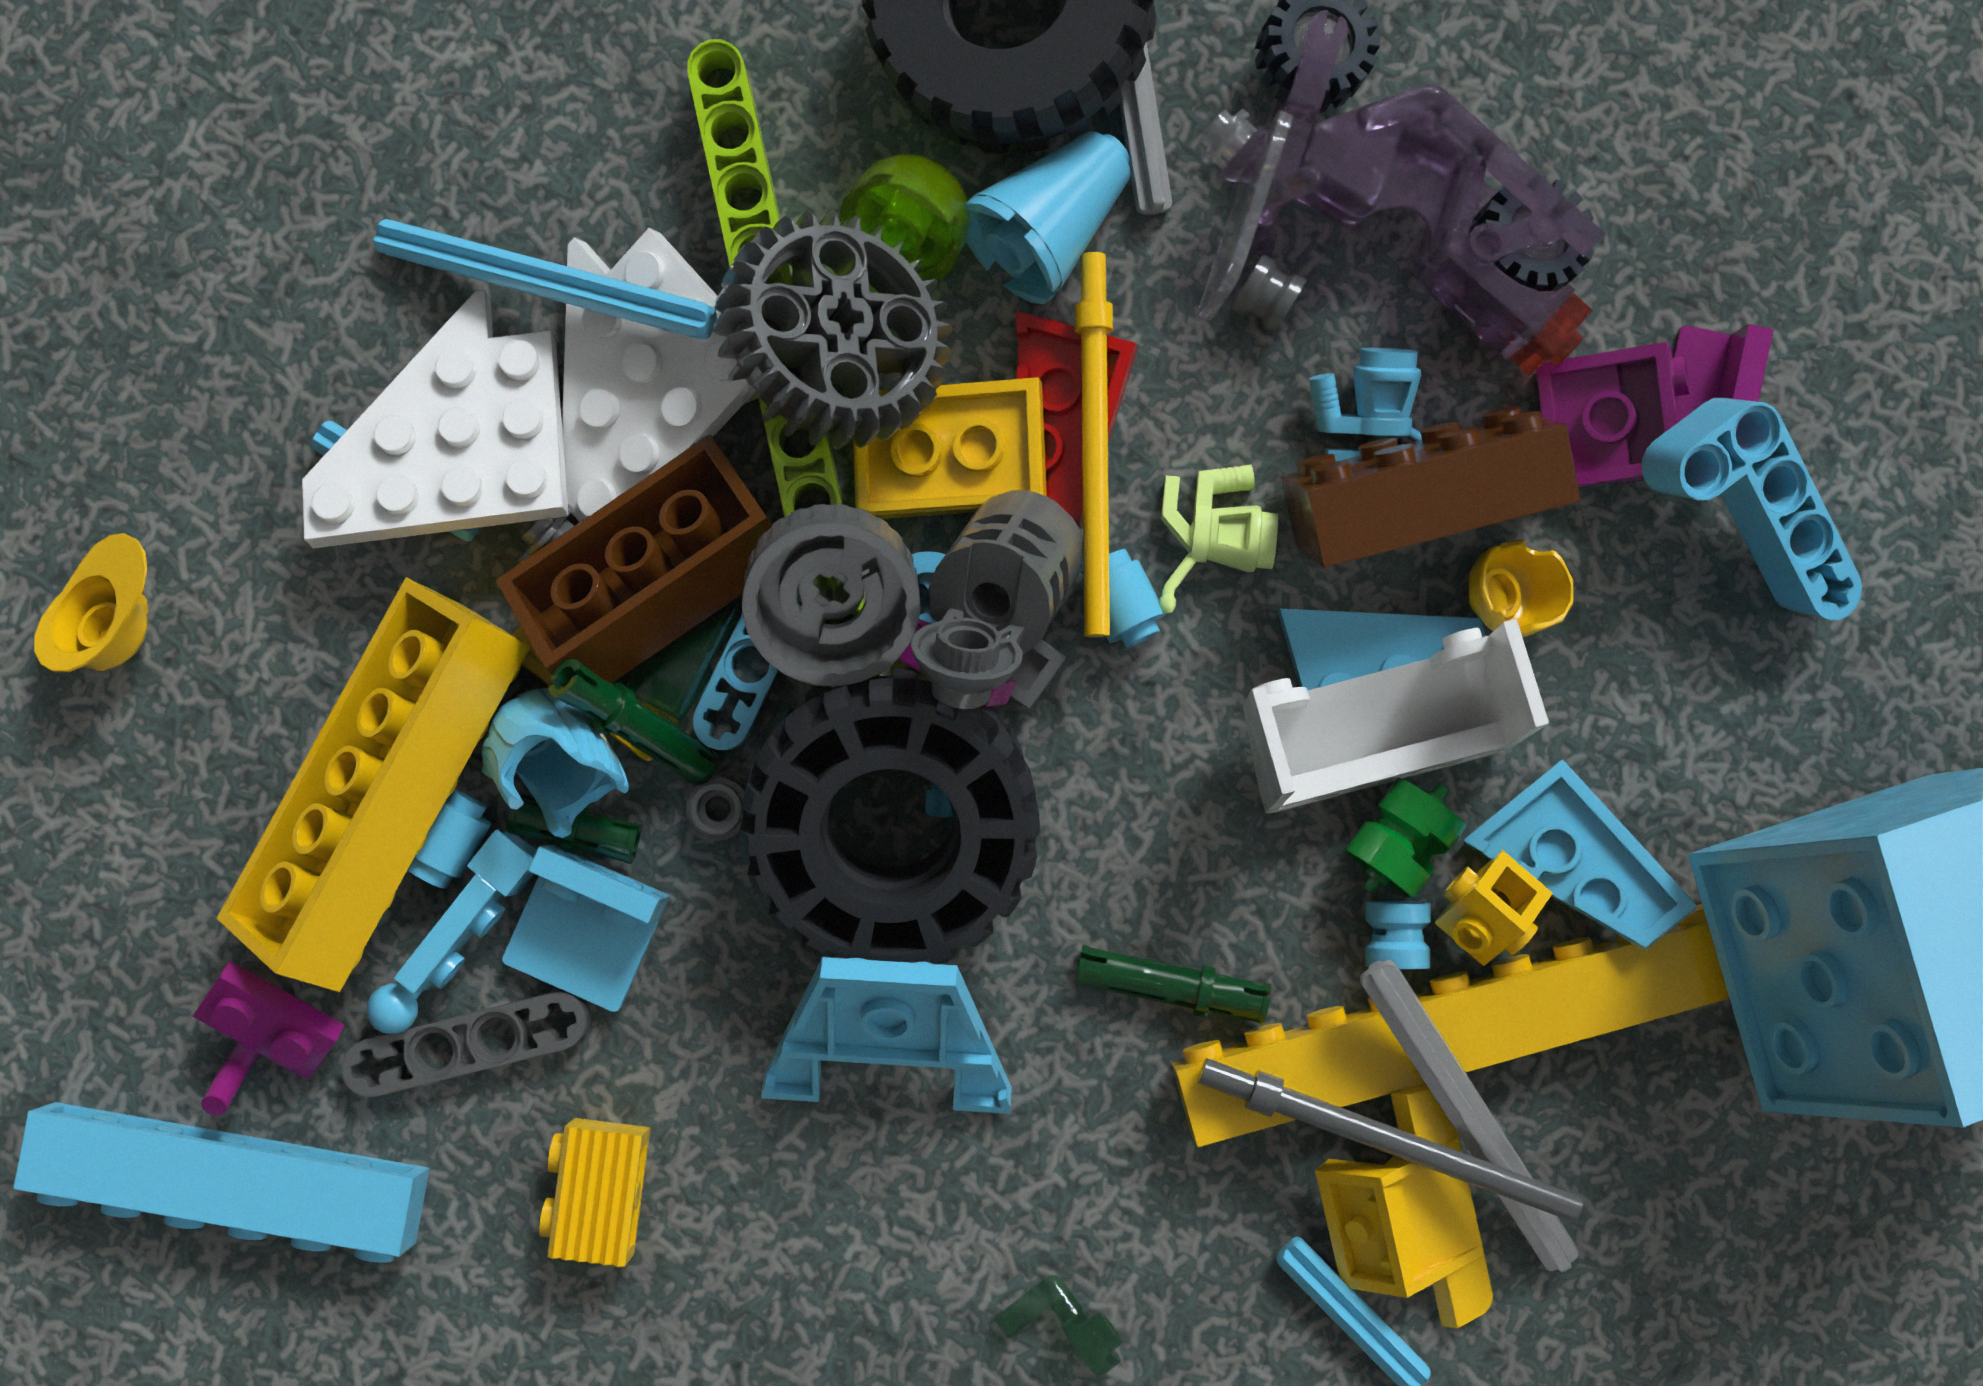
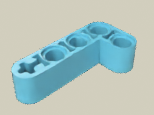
(1767, 497)

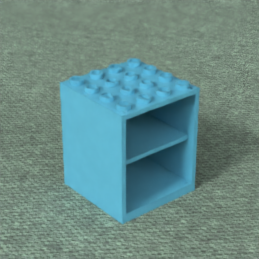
(1859, 953)

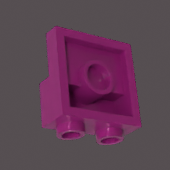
(1614, 407)

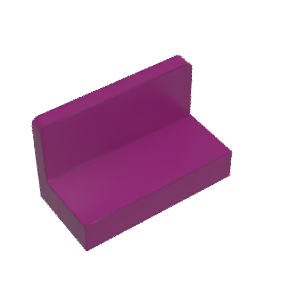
(1722, 364)

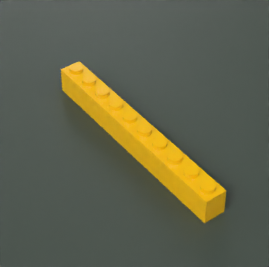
(1482, 1020)

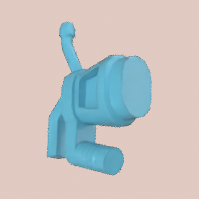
(1384, 396)

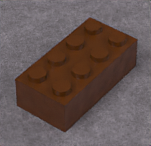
(1430, 486)
(640, 566)

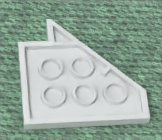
(633, 388)
(450, 442)

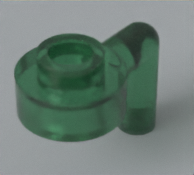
(1090, 1335)

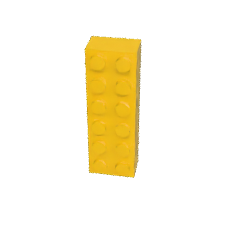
(371, 786)

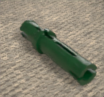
(617, 711)
(1173, 984)

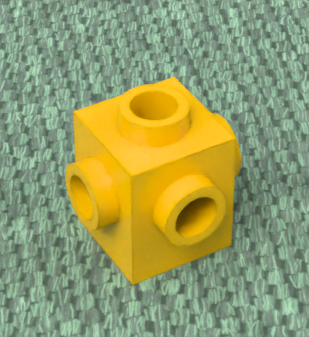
(1493, 908)

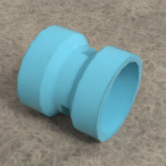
(1398, 933)

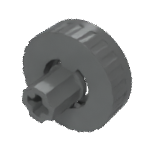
(839, 546)

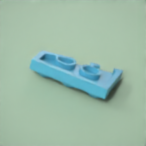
(1348, 645)
(1585, 857)

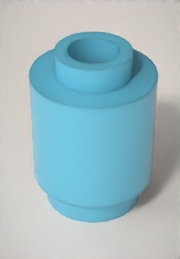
(1132, 601)
(451, 840)

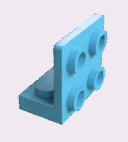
(584, 927)

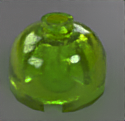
(916, 204)

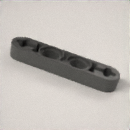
(468, 1047)

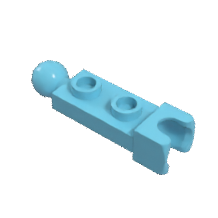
(499, 871)

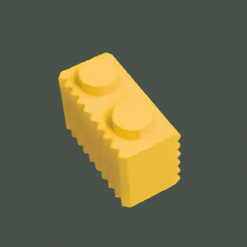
(596, 1191)

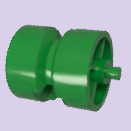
(1405, 838)

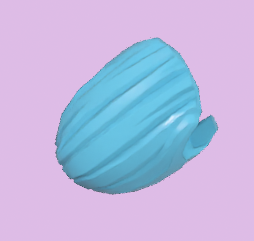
(554, 755)

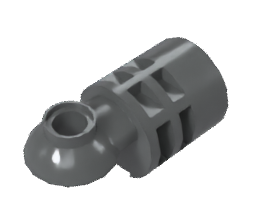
(996, 595)

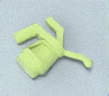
(1228, 536)

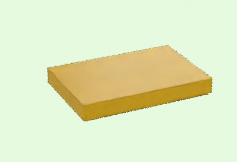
(957, 452)

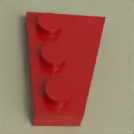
(1054, 355)

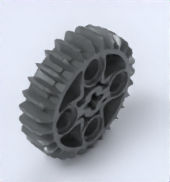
(841, 337)

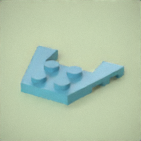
(888, 1017)

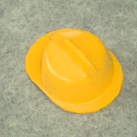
(100, 612)

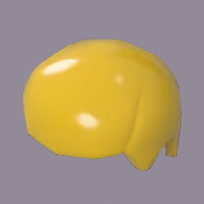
(1535, 583)

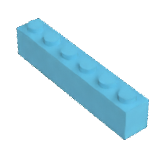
(221, 1180)

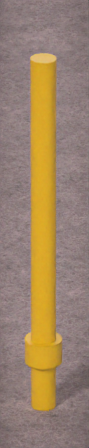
(1094, 322)

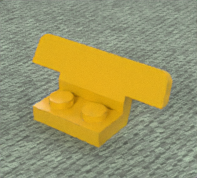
(1407, 1224)

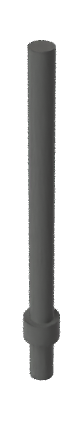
(1267, 1094)

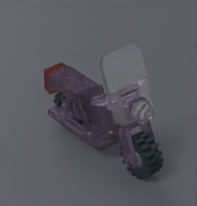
(1409, 154)

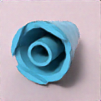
(1048, 213)

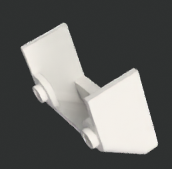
(1393, 722)

